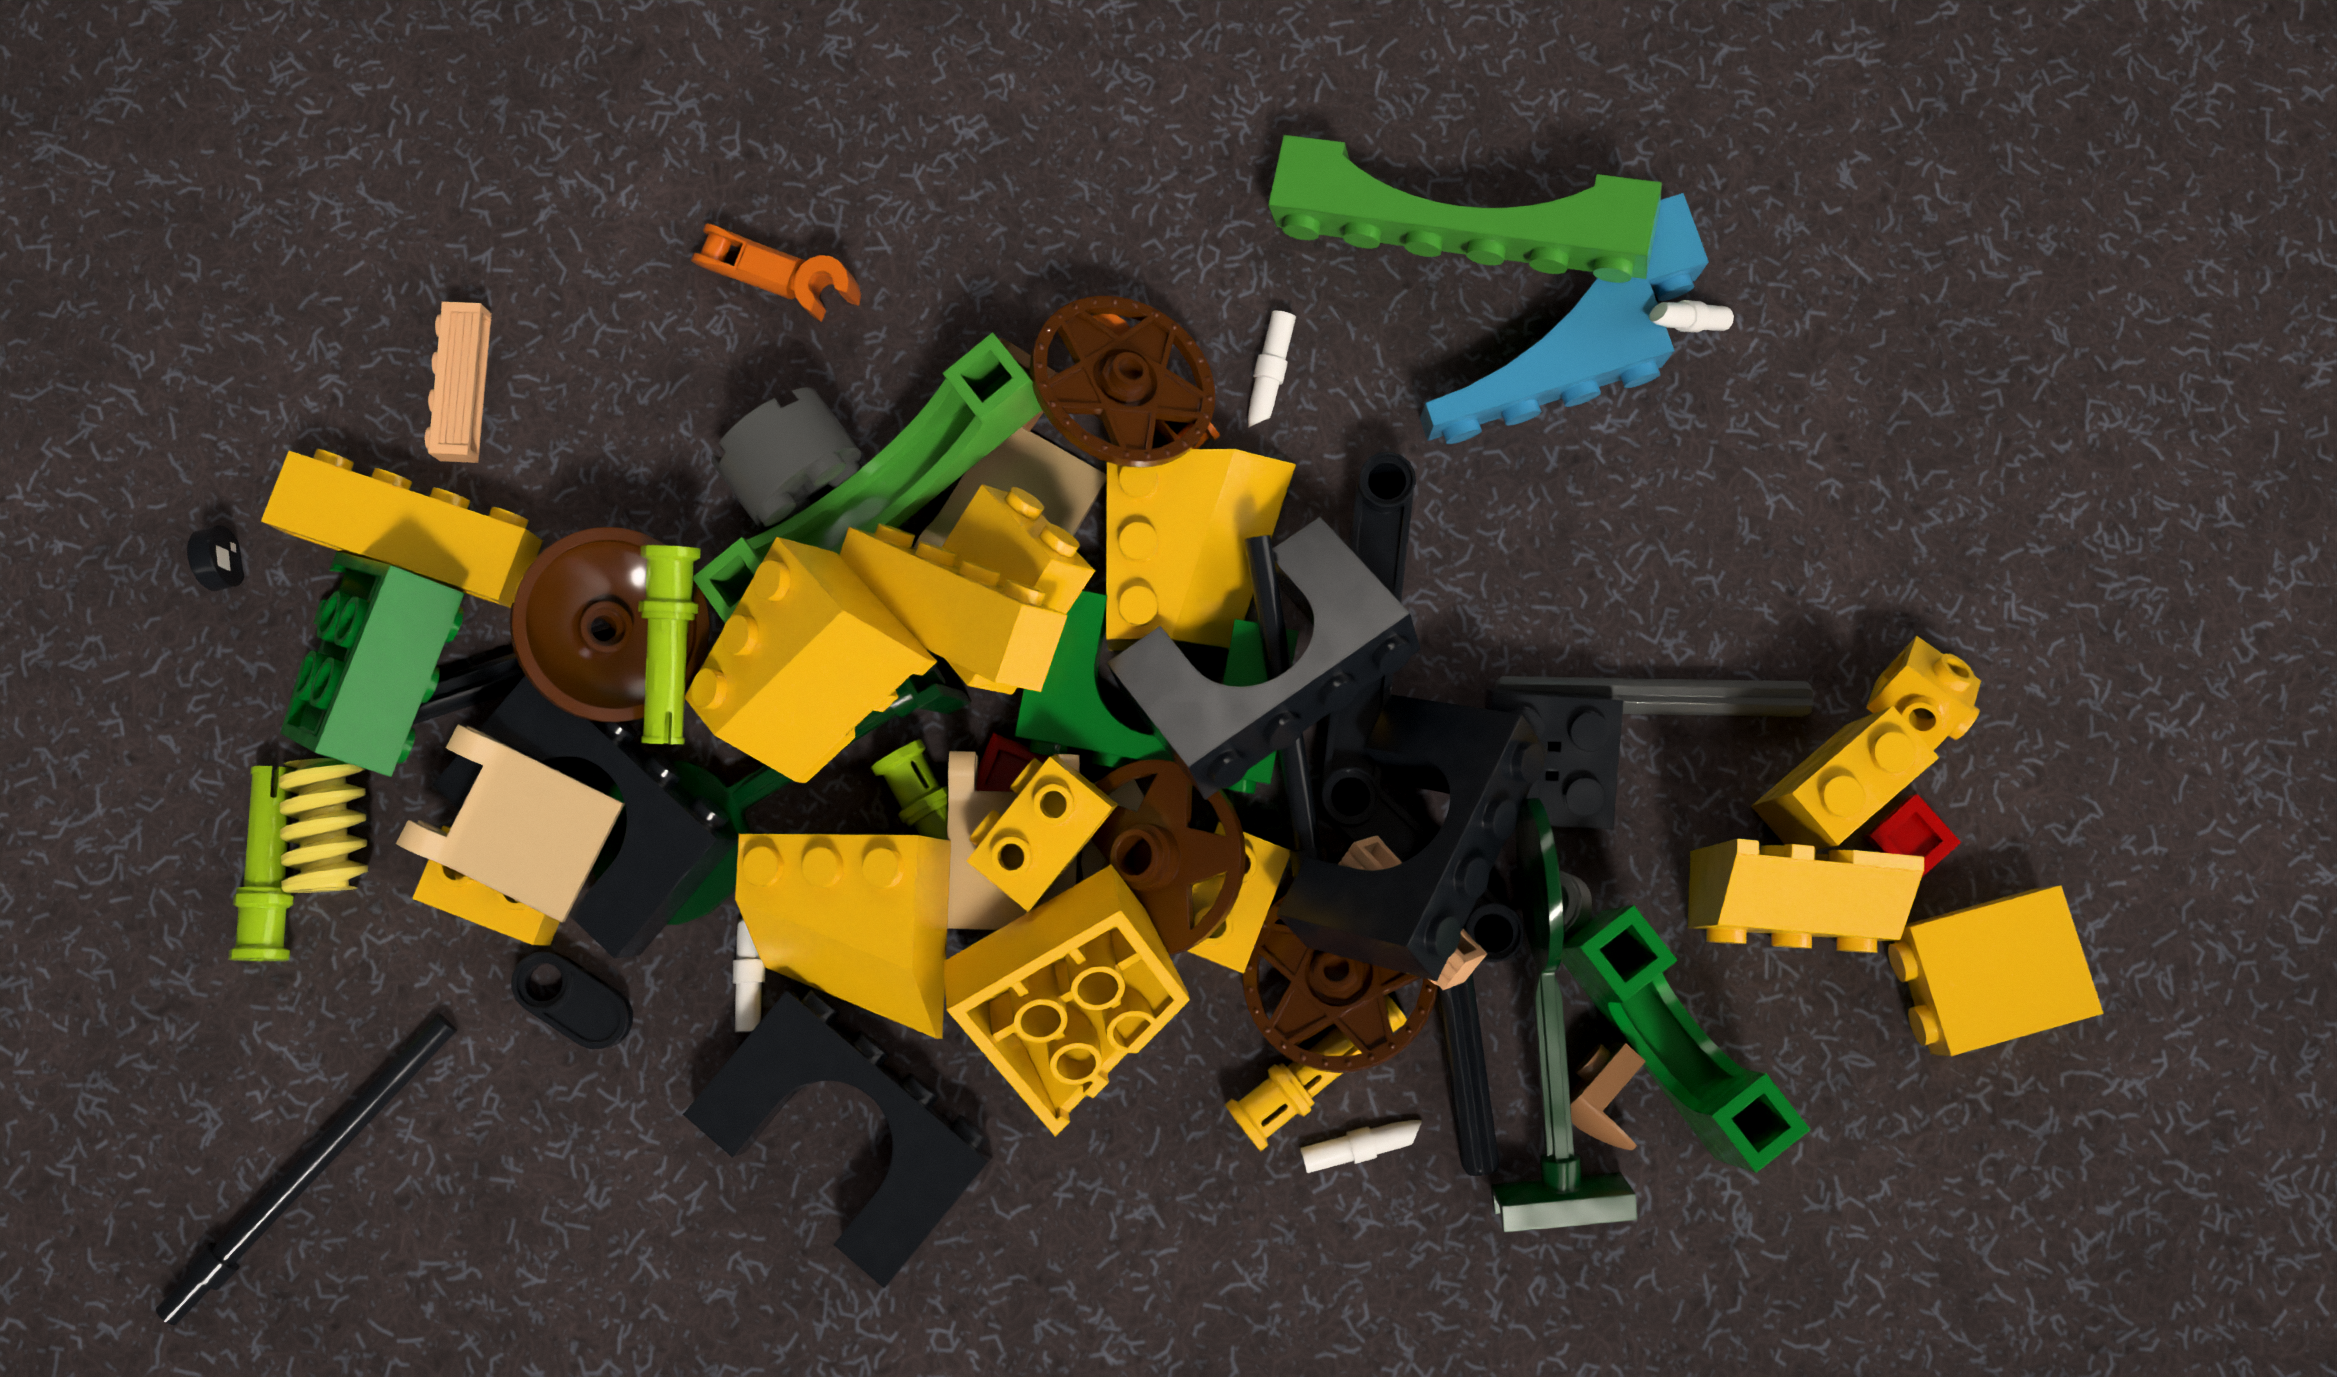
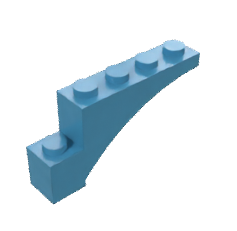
(1592, 346)

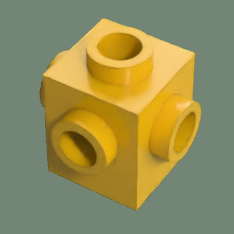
(1929, 691)

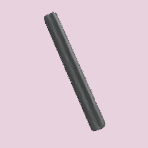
(1683, 695)

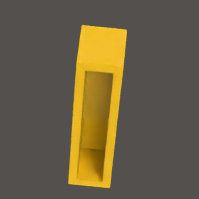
(398, 527)
(958, 609)

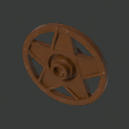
(1122, 381)
(1165, 856)
(1327, 992)

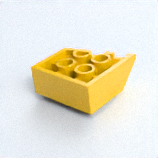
(1181, 544)
(803, 662)
(1801, 894)
(852, 917)
(1066, 993)

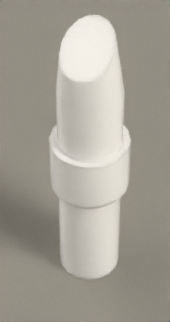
(1692, 316)
(1270, 367)
(748, 977)
(1359, 1145)

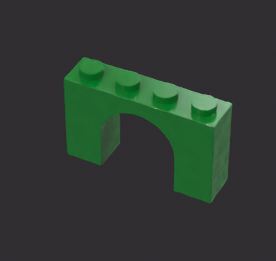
(1075, 714)
(1729, 1108)

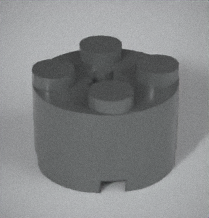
(786, 457)

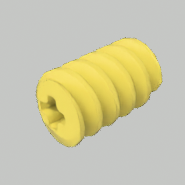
(321, 825)

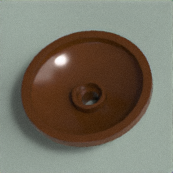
(552, 614)

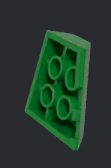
(372, 664)

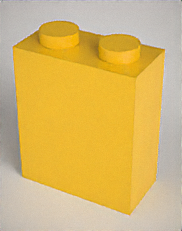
(1019, 542)
(1845, 781)
(1994, 972)

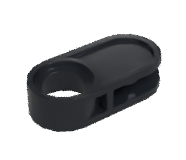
(584, 1009)

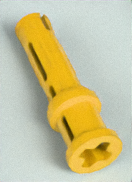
(1293, 1086)

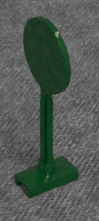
(915, 692)
(1562, 1195)

